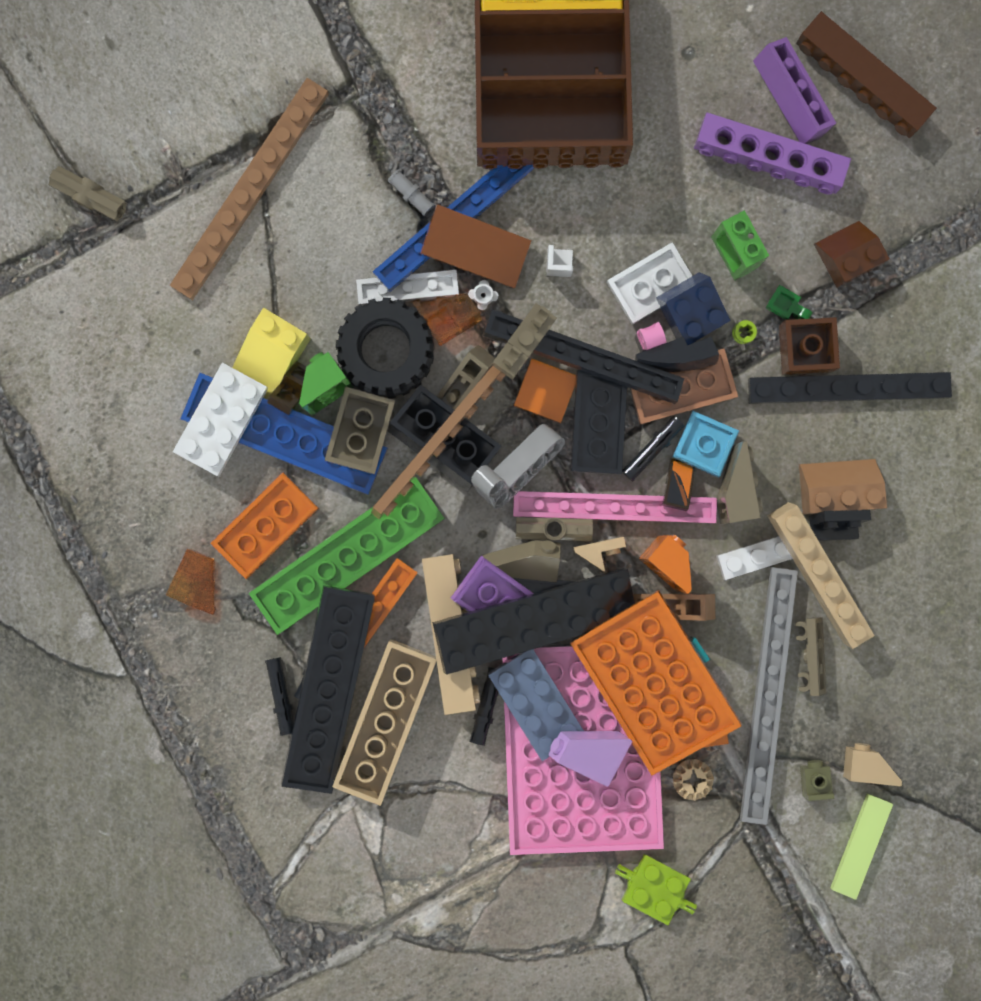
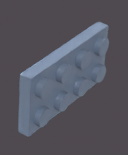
(534, 700)

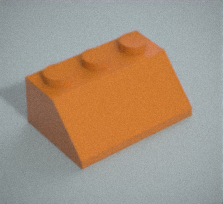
(669, 561)

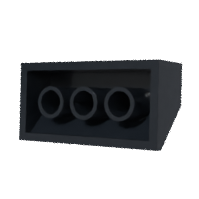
(464, 453)

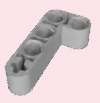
(518, 468)

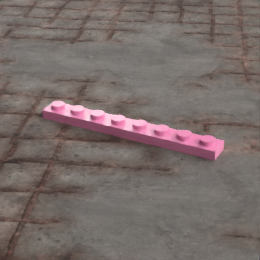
(610, 507)

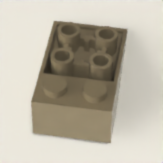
(737, 492)

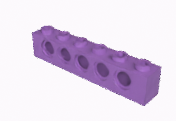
(761, 141)

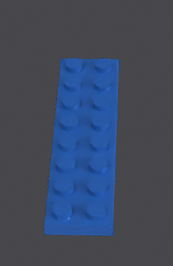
(291, 439)

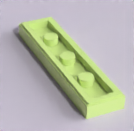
(861, 846)

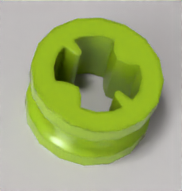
(752, 329)

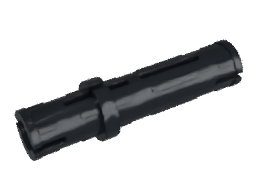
(657, 443)
(280, 696)
(484, 713)

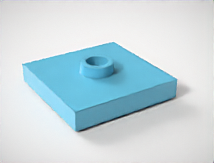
(705, 444)

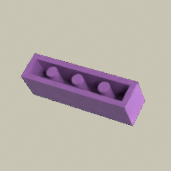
(794, 91)

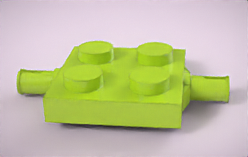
(655, 889)

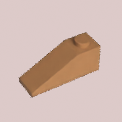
(688, 606)

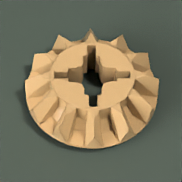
(684, 772)

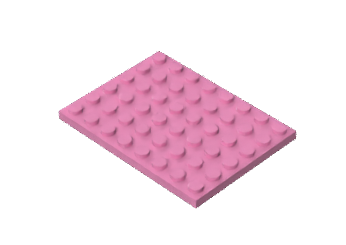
(564, 810)

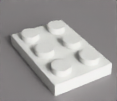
(649, 278)

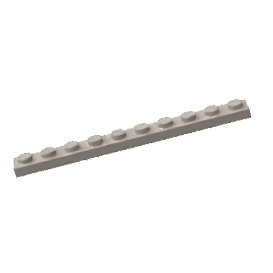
(768, 696)

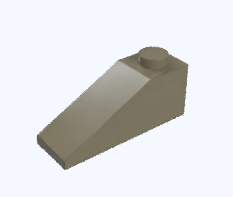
(466, 376)
(529, 560)

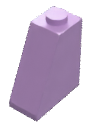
(591, 753)

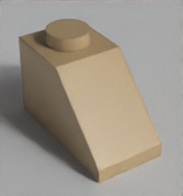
(868, 766)

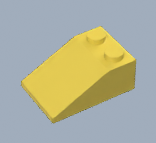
(270, 350)

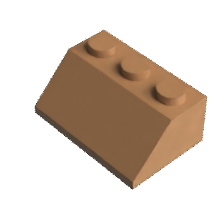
(842, 486)

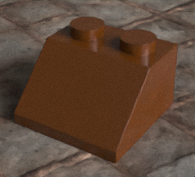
(851, 253)

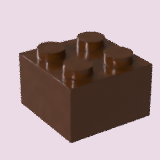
(809, 346)

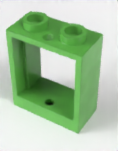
(736, 248)

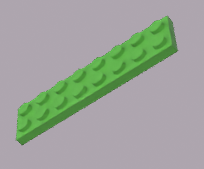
(344, 558)

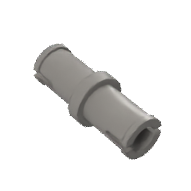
(411, 192)

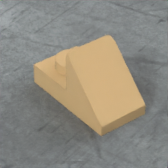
(592, 551)

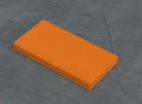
(264, 525)

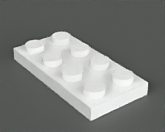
(220, 419)

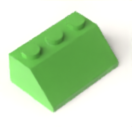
(322, 383)

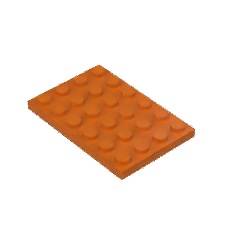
(656, 683)

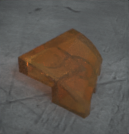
(448, 316)
(194, 581)

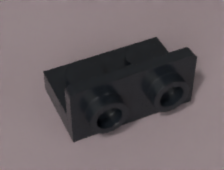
(838, 524)

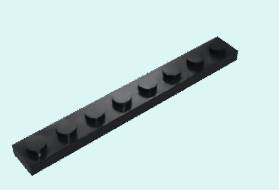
(592, 359)
(849, 387)

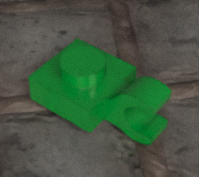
(786, 303)

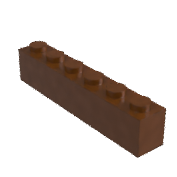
(865, 75)

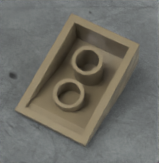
(360, 430)

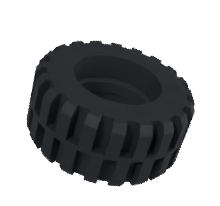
(377, 315)

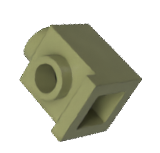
(808, 775)

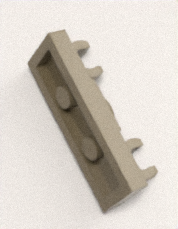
(524, 341)
(813, 656)

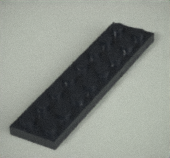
(531, 621)
(327, 689)

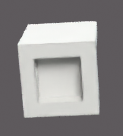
(559, 262)

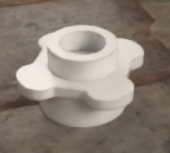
(483, 287)

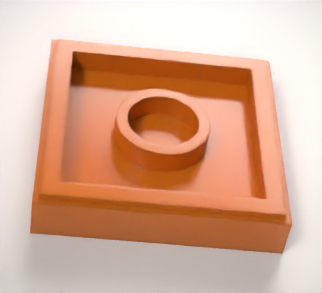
(546, 391)

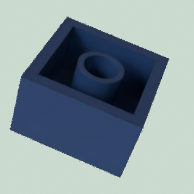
(693, 308)

